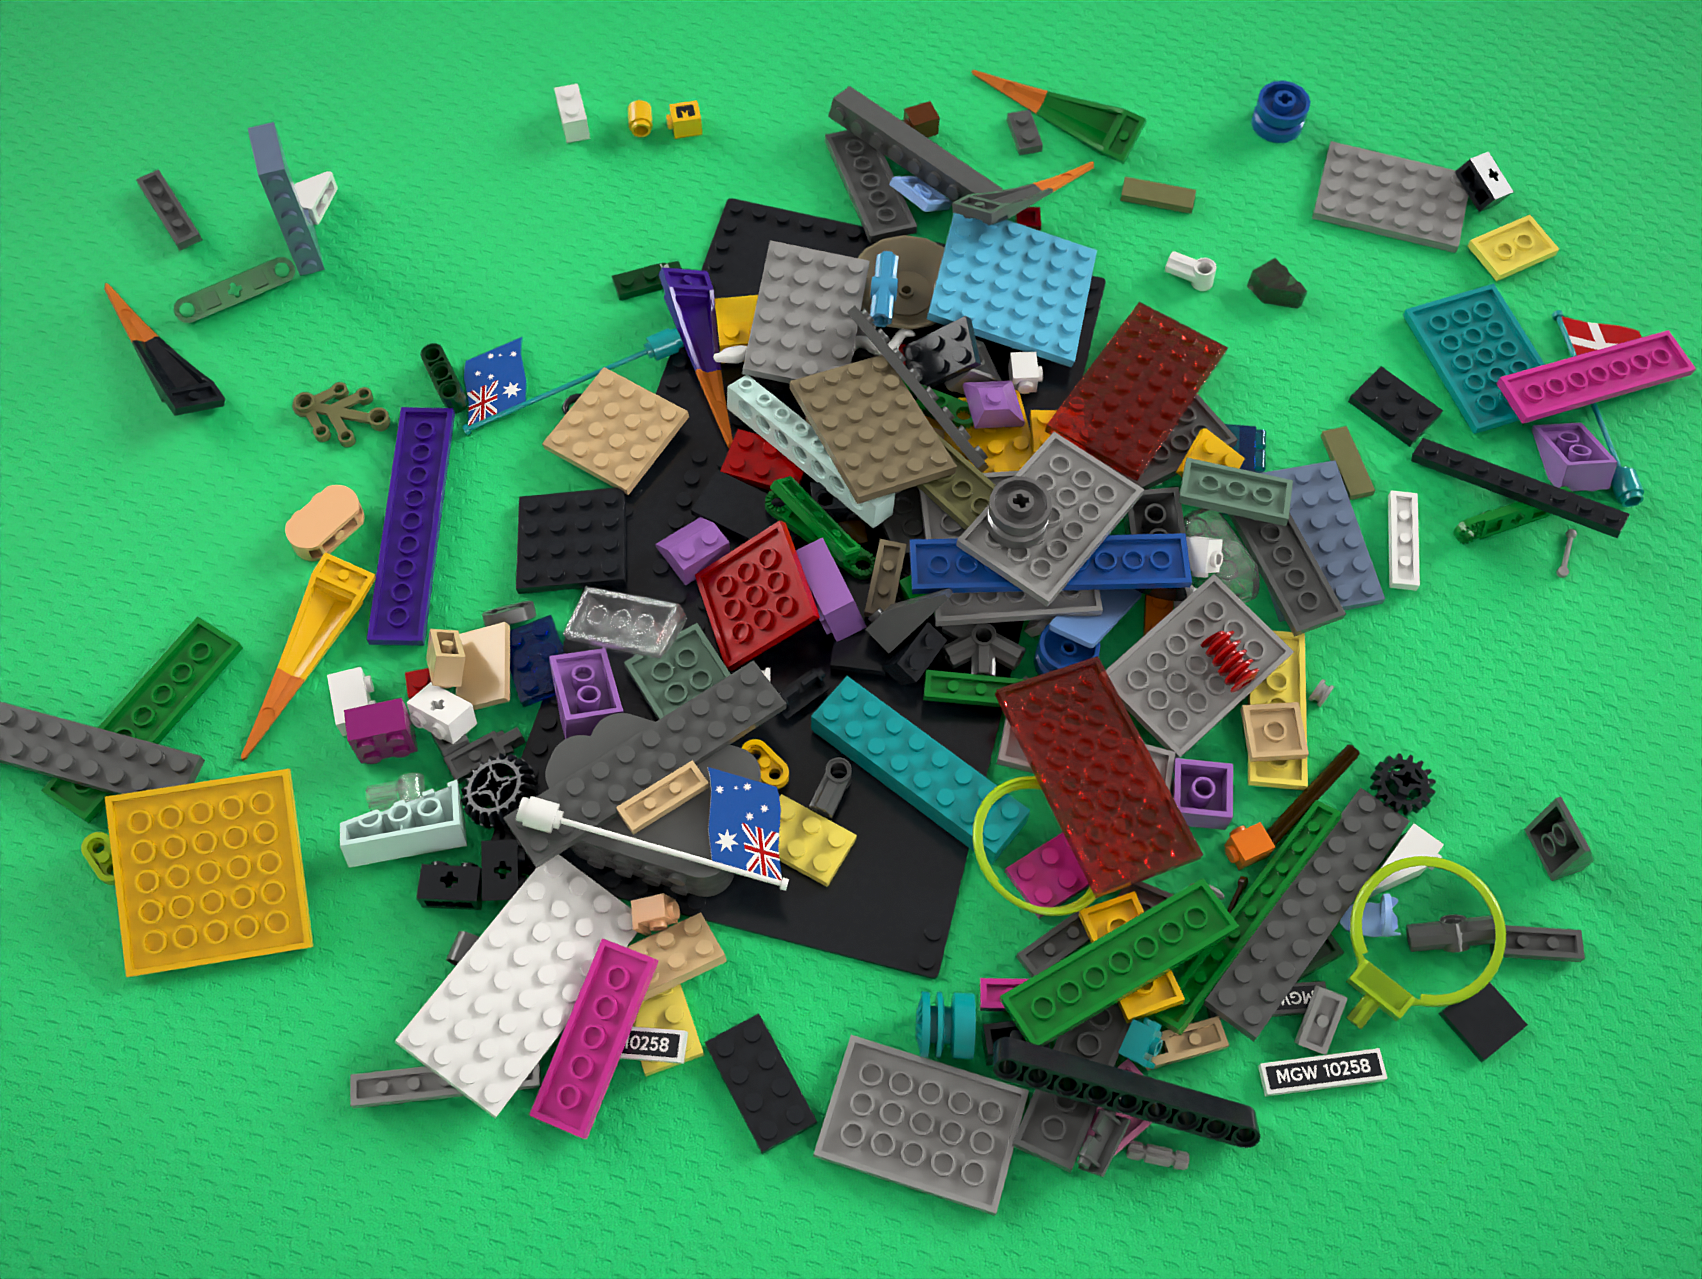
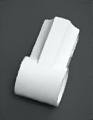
(1199, 272)

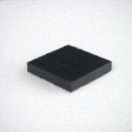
(1484, 1021)

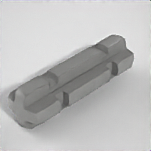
(1158, 1155)

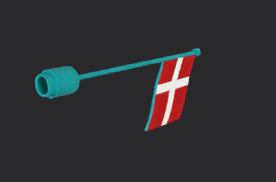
(1588, 337)

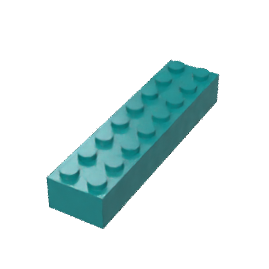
(916, 767)

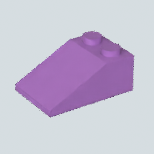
(1574, 457)
(584, 690)

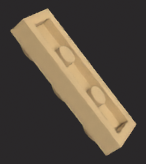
(662, 797)

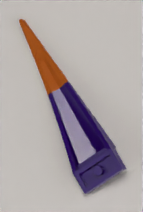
(692, 307)

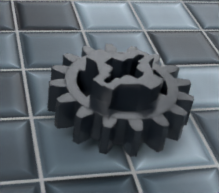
(1405, 783)

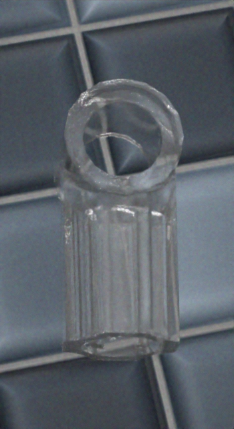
(385, 794)

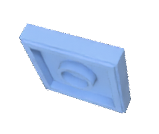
(920, 193)

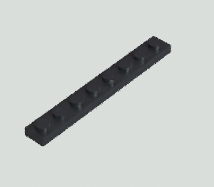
(1520, 488)

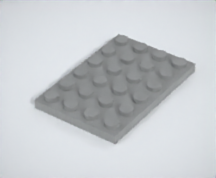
(1391, 197)
(803, 313)
(1086, 507)
(1172, 681)
(922, 1124)

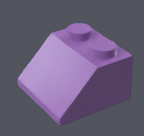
(693, 548)

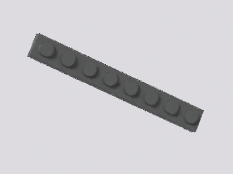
(926, 396)

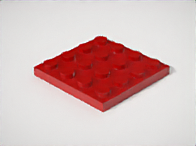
(756, 596)

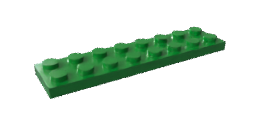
(156, 703)
(1118, 964)

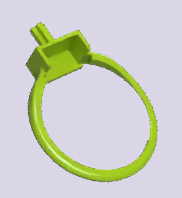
(1027, 782)
(1381, 990)

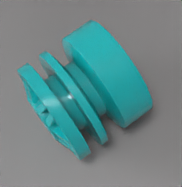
(947, 1025)

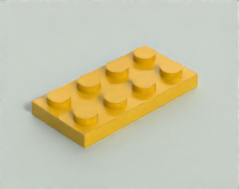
(1153, 997)

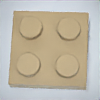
(1274, 732)

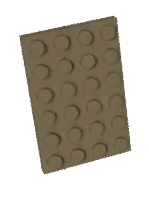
(872, 428)

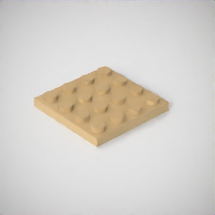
(616, 430)

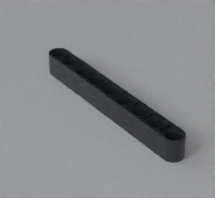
(1125, 1092)

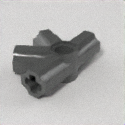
(981, 654)

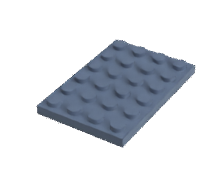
(1332, 533)

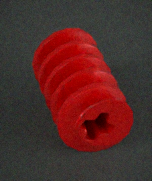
(1229, 660)

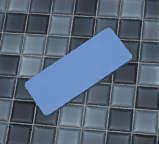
(1092, 629)

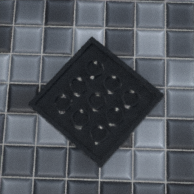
(571, 540)

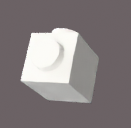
(1024, 371)
(1204, 555)

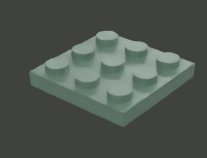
(680, 674)

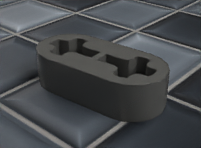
(510, 613)

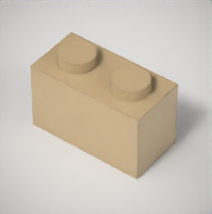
(445, 658)

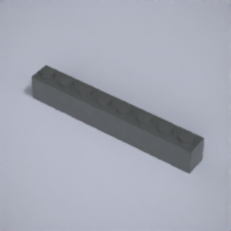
(907, 146)

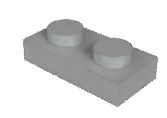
(1321, 1020)

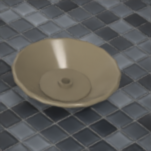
(916, 275)

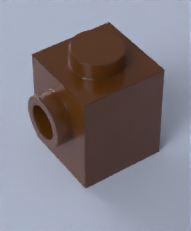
(922, 119)

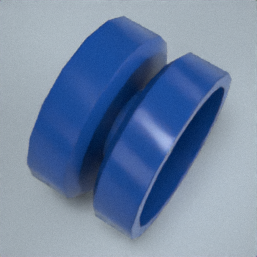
(1280, 111)
(1058, 652)

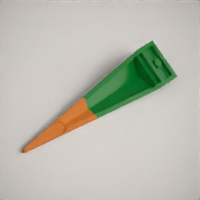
(1099, 126)

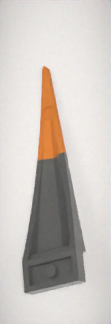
(1003, 204)

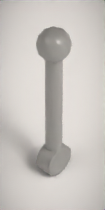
(1563, 571)

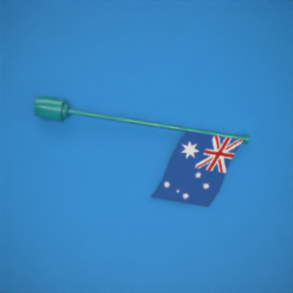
(499, 384)

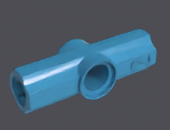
(884, 288)

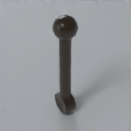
(1242, 884)

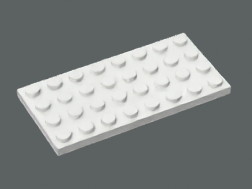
(516, 985)

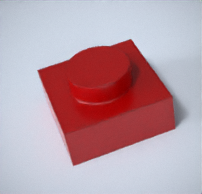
(416, 681)

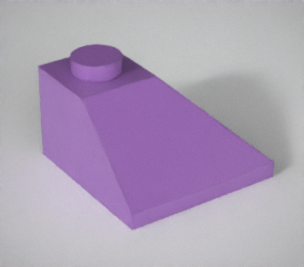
(993, 404)

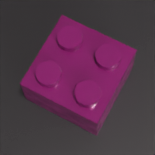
(380, 731)

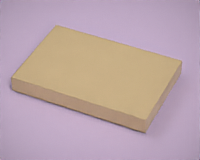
(486, 666)

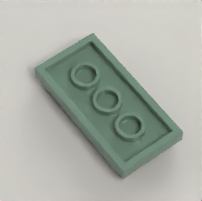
(1236, 491)

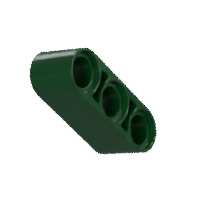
(444, 377)

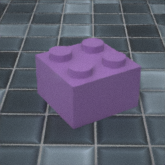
(1203, 792)

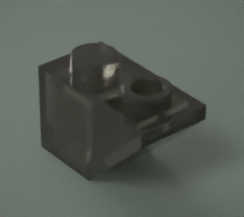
(1276, 285)

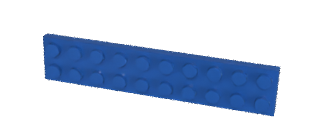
(1118, 563)

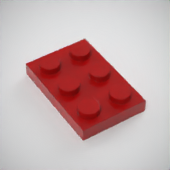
(758, 462)

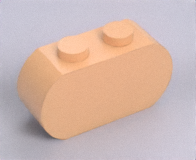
(324, 522)

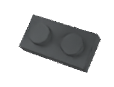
(1024, 132)

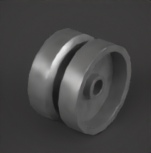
(1018, 512)

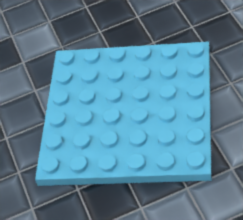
(1014, 286)

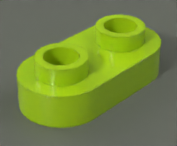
(99, 862)

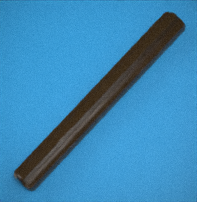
(1312, 793)

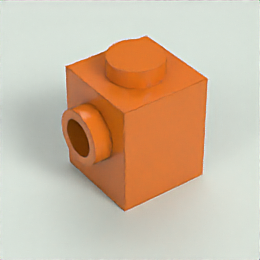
(1248, 845)

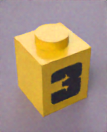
(684, 119)

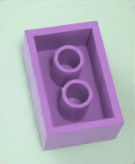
(830, 593)

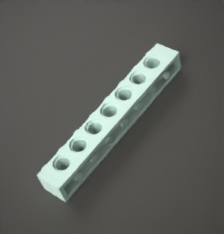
(799, 444)

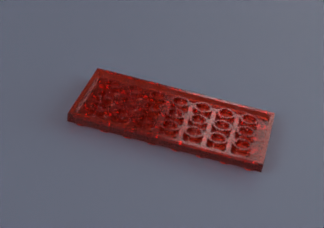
(1137, 390)
(1098, 776)

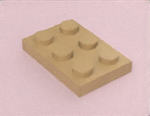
(682, 953)

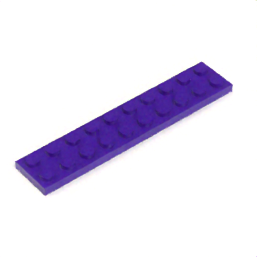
(411, 527)

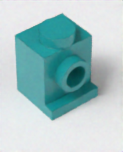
(1142, 1042)

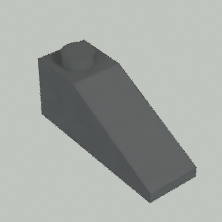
(900, 619)

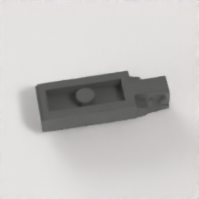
(491, 744)

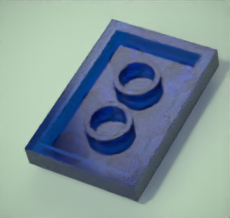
(530, 659)

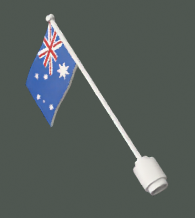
(740, 829)

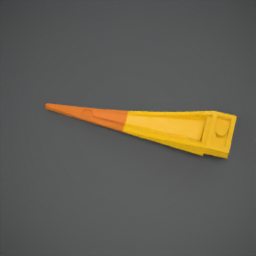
(327, 607)

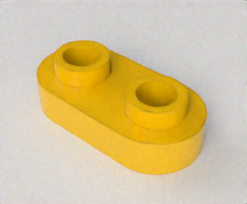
(769, 763)

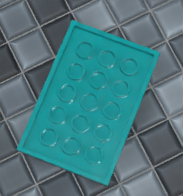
(1471, 345)

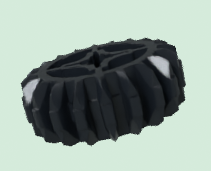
(492, 788)

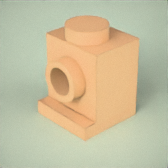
(654, 913)

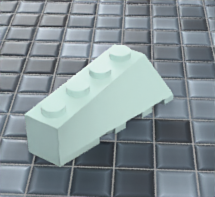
(406, 829)

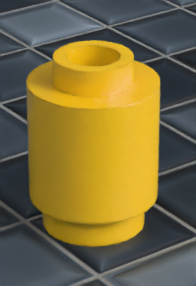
(640, 118)

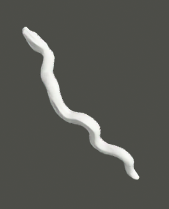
(737, 353)

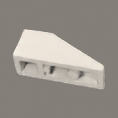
(1414, 843)

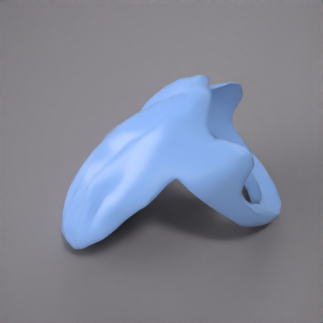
(1377, 918)

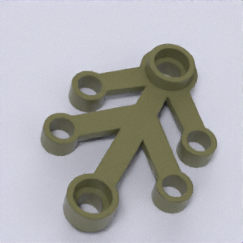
(339, 410)

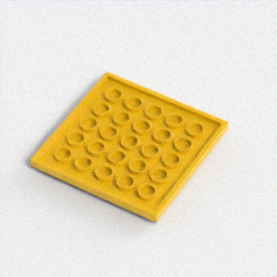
(208, 872)

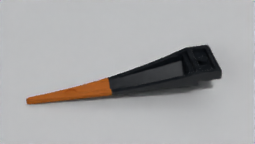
(174, 378)

